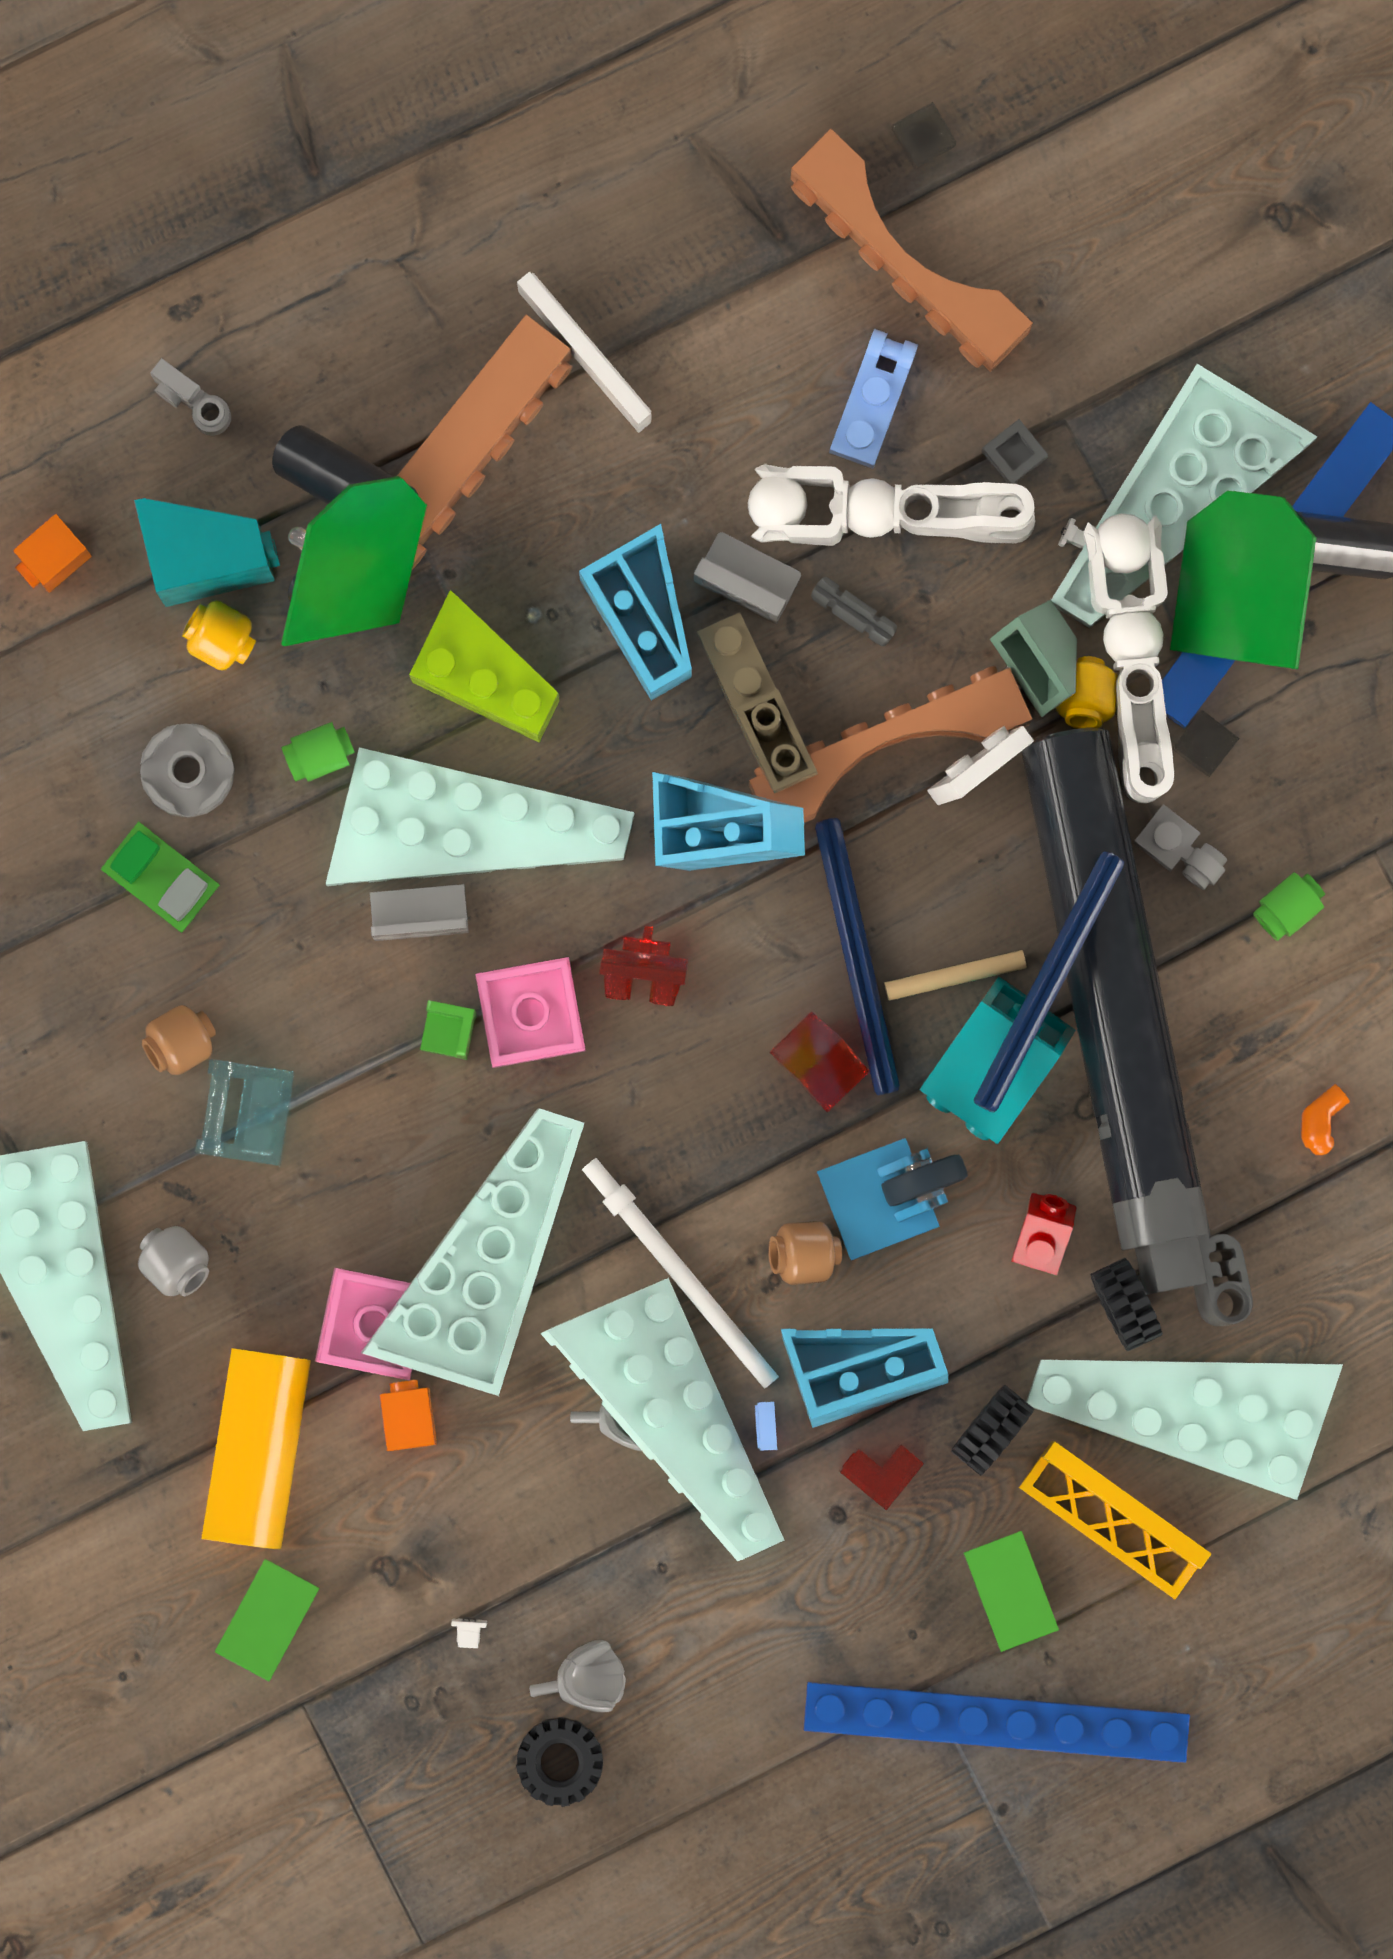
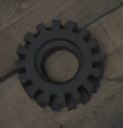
(1126, 1304)
(992, 1430)
(553, 1791)

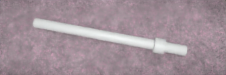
(620, 1201)

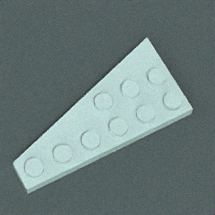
(1202, 448)
(445, 822)
(60, 1277)
(476, 1285)
(664, 1397)
(1222, 1416)

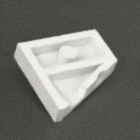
(970, 772)

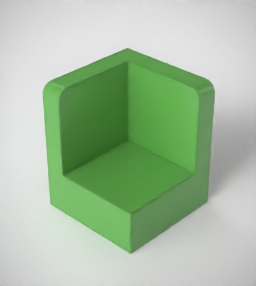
(448, 1030)

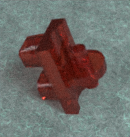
(624, 966)

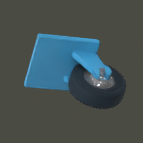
(888, 1195)

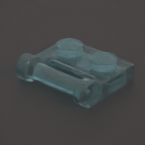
(260, 1117)

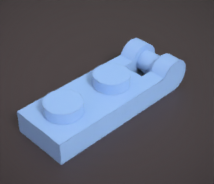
(873, 400)

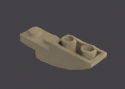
(756, 703)

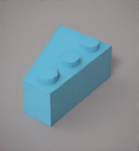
(641, 610)
(718, 826)
(861, 1369)

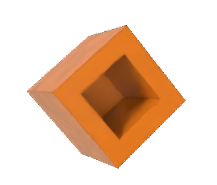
(50, 554)
(408, 1416)

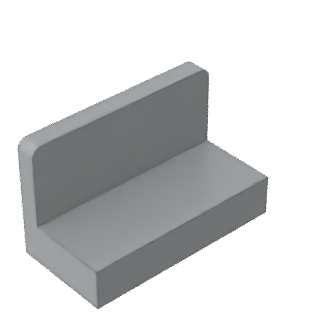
(747, 577)
(419, 912)

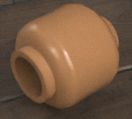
(178, 1040)
(804, 1252)

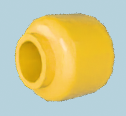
(219, 635)
(1094, 695)

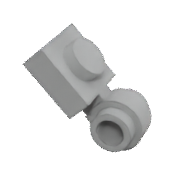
(178, 388)
(1170, 838)

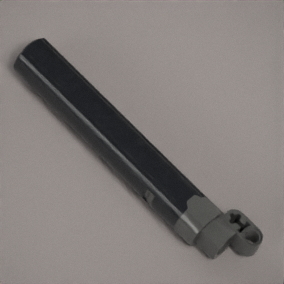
(1127, 1030)

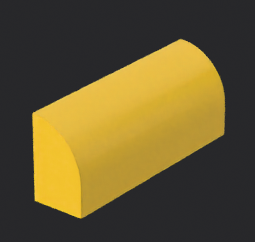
(256, 1449)

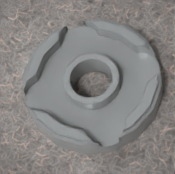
(196, 796)

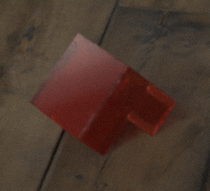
(819, 1061)
(885, 1481)

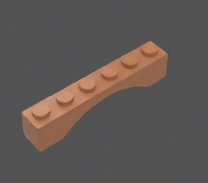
(978, 318)
(966, 713)

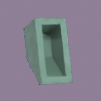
(1040, 655)

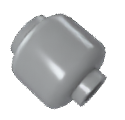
(173, 1261)

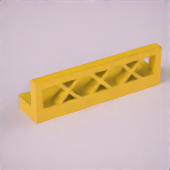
(1124, 1504)

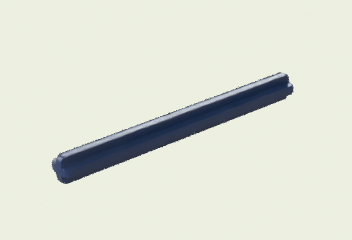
(857, 956)
(1049, 981)

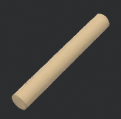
(955, 975)

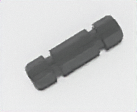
(854, 611)

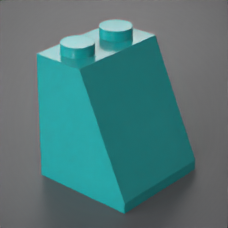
(203, 551)
(971, 1054)

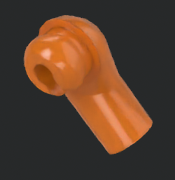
(1317, 1120)

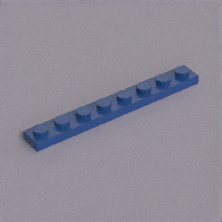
(996, 1722)

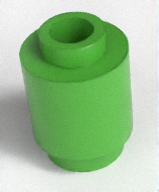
(318, 752)
(1290, 906)

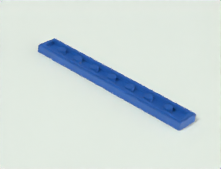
(1328, 493)

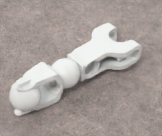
(876, 508)
(1134, 641)

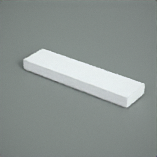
(584, 351)

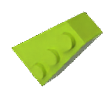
(482, 672)

